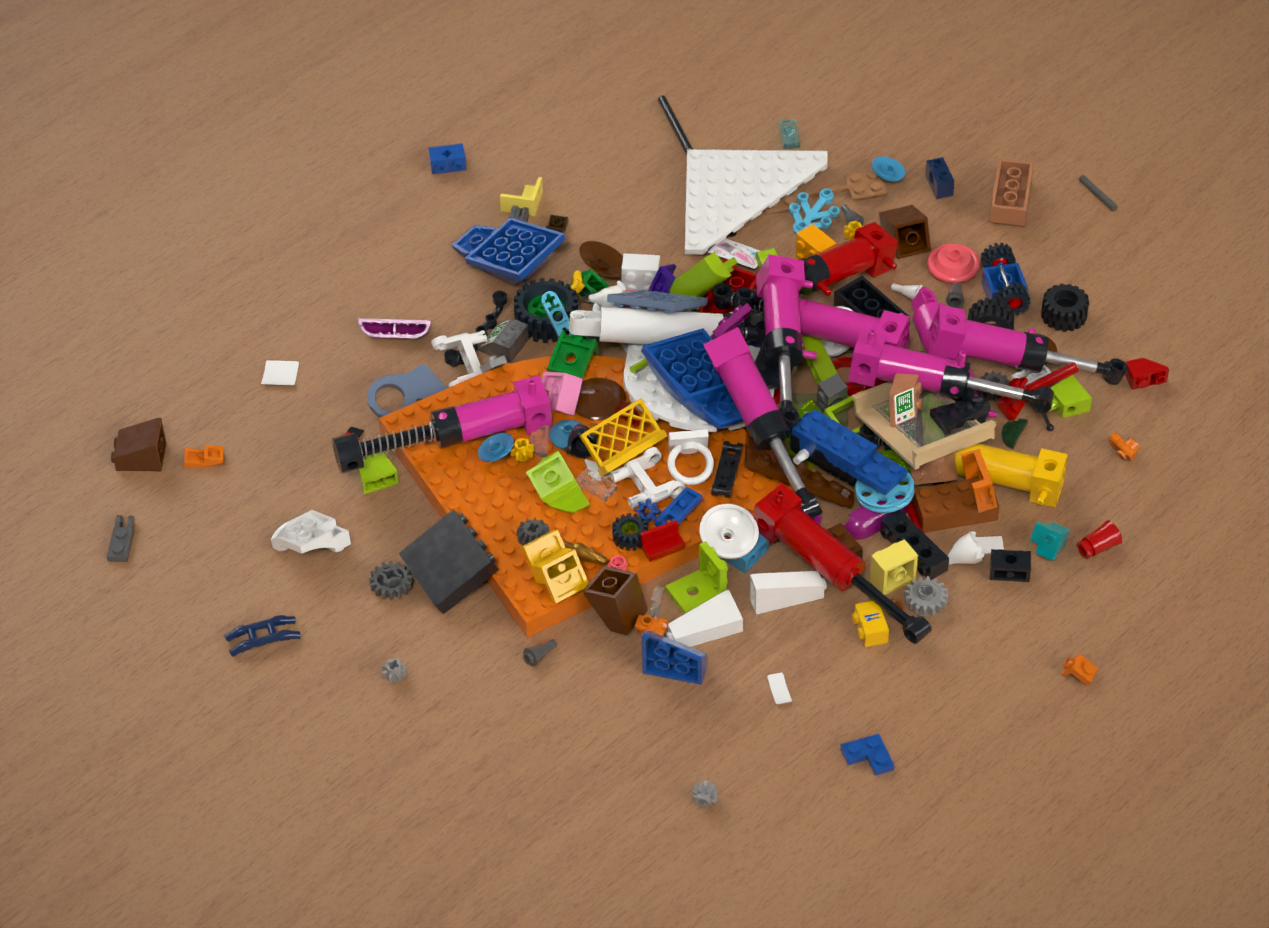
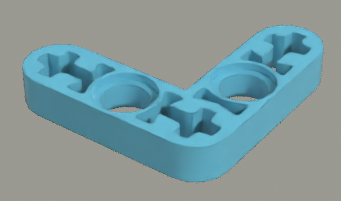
(557, 326)

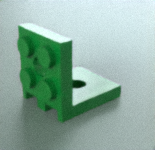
(573, 346)

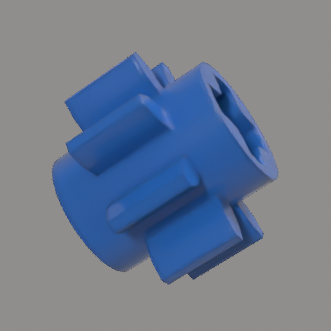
(650, 506)

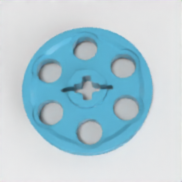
(892, 504)

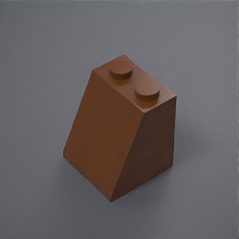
(908, 228)
(140, 447)
(616, 598)

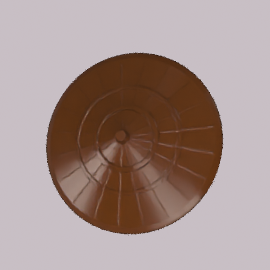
(602, 258)
(599, 398)

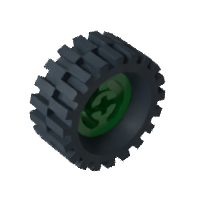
(531, 312)

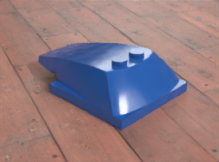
(510, 251)
(691, 378)

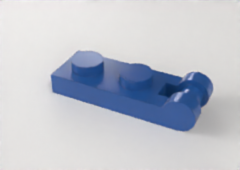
(680, 507)

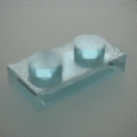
(789, 134)

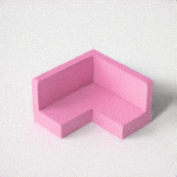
(562, 390)

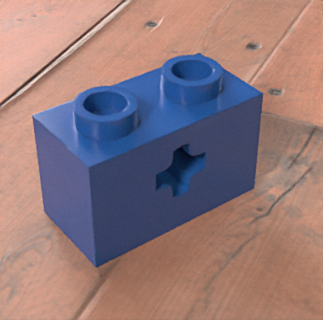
(447, 158)

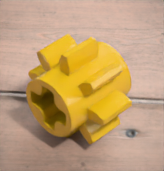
(849, 231)
(522, 450)

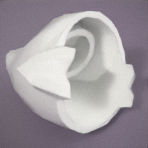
(601, 296)
(966, 551)

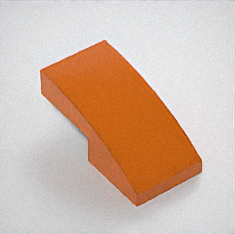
(210, 456)

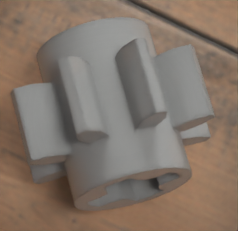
(394, 670)
(705, 794)

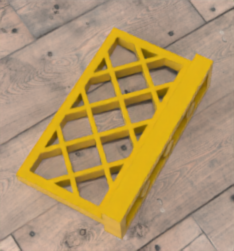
(635, 447)

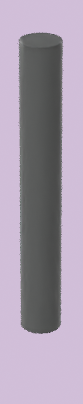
(1093, 188)

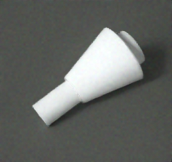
(907, 290)

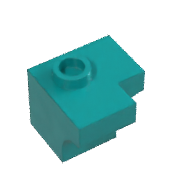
(1050, 539)

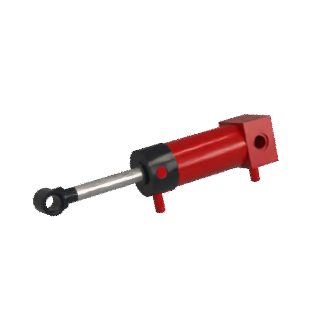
(869, 251)

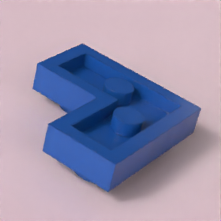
(869, 749)

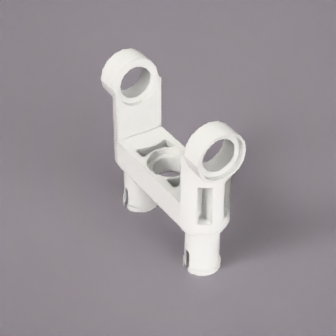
(465, 345)
(635, 470)

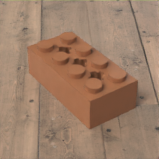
(1011, 192)

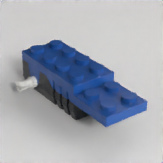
(843, 453)

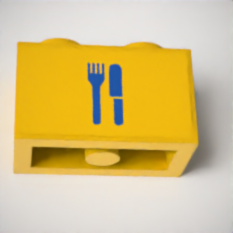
(871, 623)

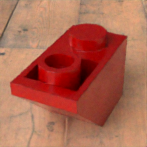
(1145, 373)

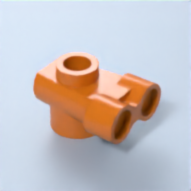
(1126, 449)
(648, 623)

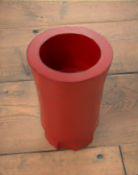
(1099, 540)

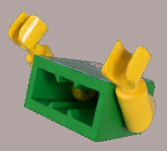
(587, 283)

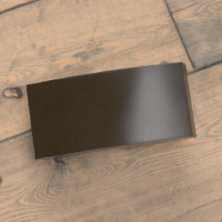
(558, 223)

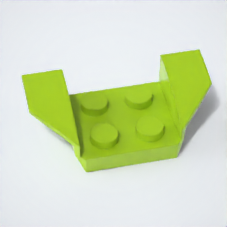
(557, 484)

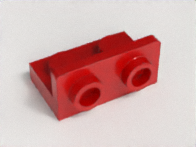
(1010, 406)

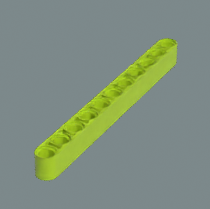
(821, 366)

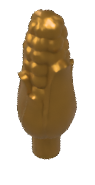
(586, 553)

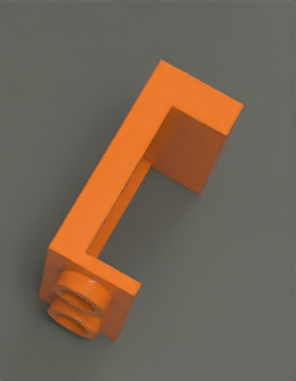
(983, 490)

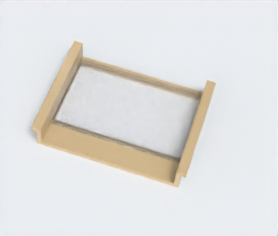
(919, 438)

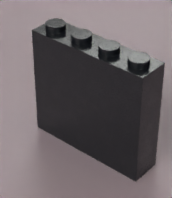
(449, 561)

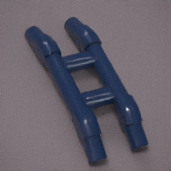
(254, 641)

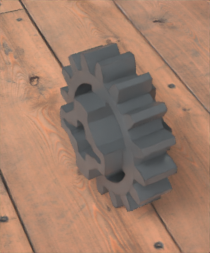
(390, 580)

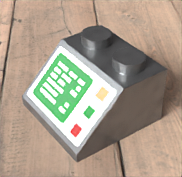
(506, 339)

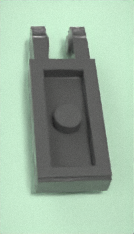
(121, 540)

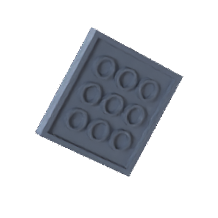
(656, 300)

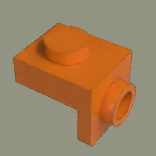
(1080, 668)

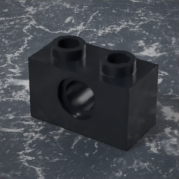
(1010, 565)

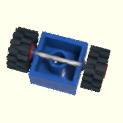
(1003, 277)

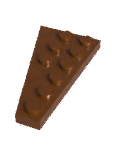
(767, 464)

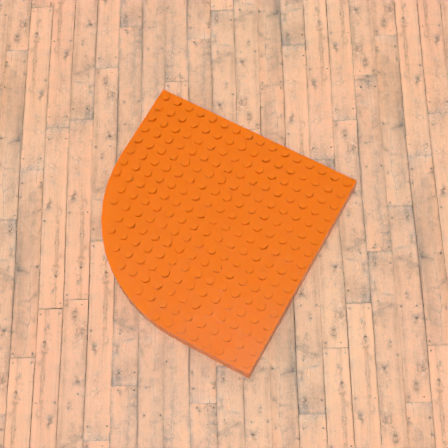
(501, 494)

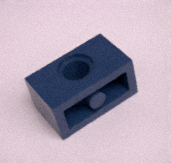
(939, 178)

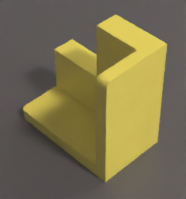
(530, 198)

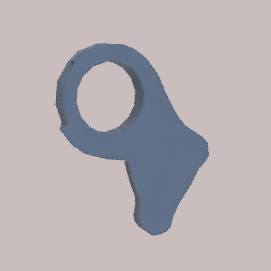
(413, 386)

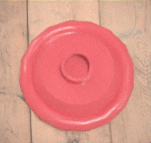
(953, 263)

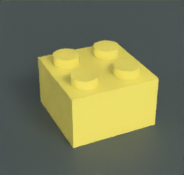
(893, 567)

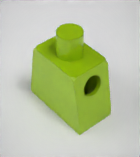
(1070, 398)
(377, 473)

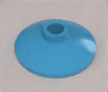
(888, 168)
(560, 432)
(495, 447)

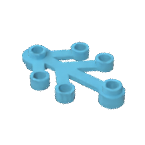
(825, 197)

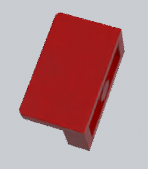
(661, 541)

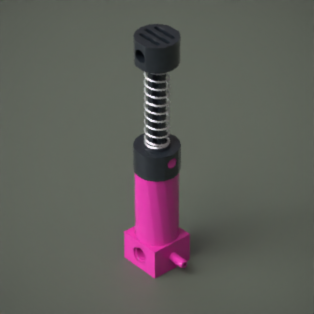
(452, 425)

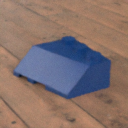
(672, 659)

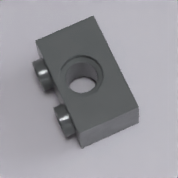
(831, 392)

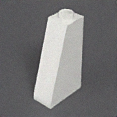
(784, 589)
(707, 622)

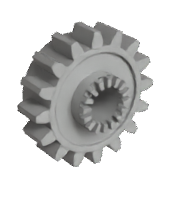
(926, 596)

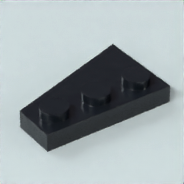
(957, 413)

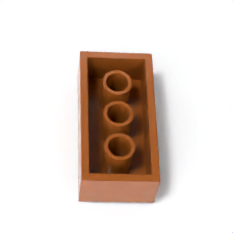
(949, 506)

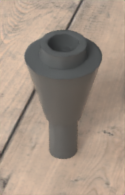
(851, 215)
(534, 654)

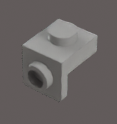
(492, 363)

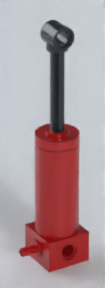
(782, 518)

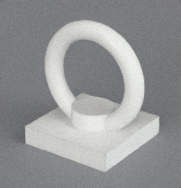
(689, 443)

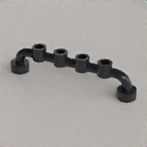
(453, 357)

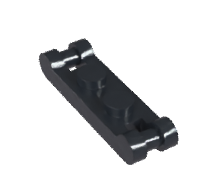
(727, 469)

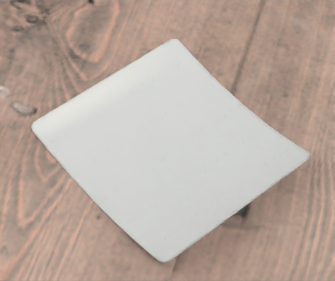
(280, 372)

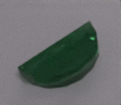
(1012, 431)

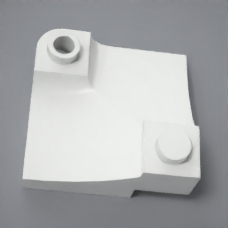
(310, 532)

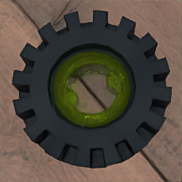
(620, 529)

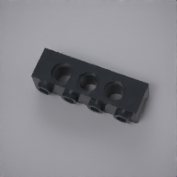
(931, 558)

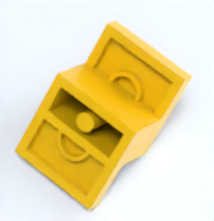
(555, 566)

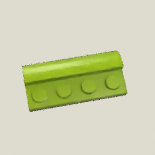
(703, 276)

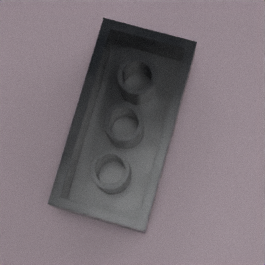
(865, 298)

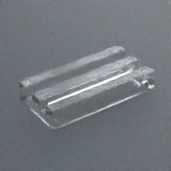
(594, 487)

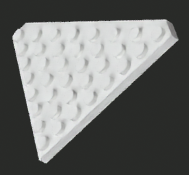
(736, 187)

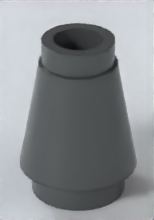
(955, 296)

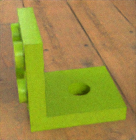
(707, 581)

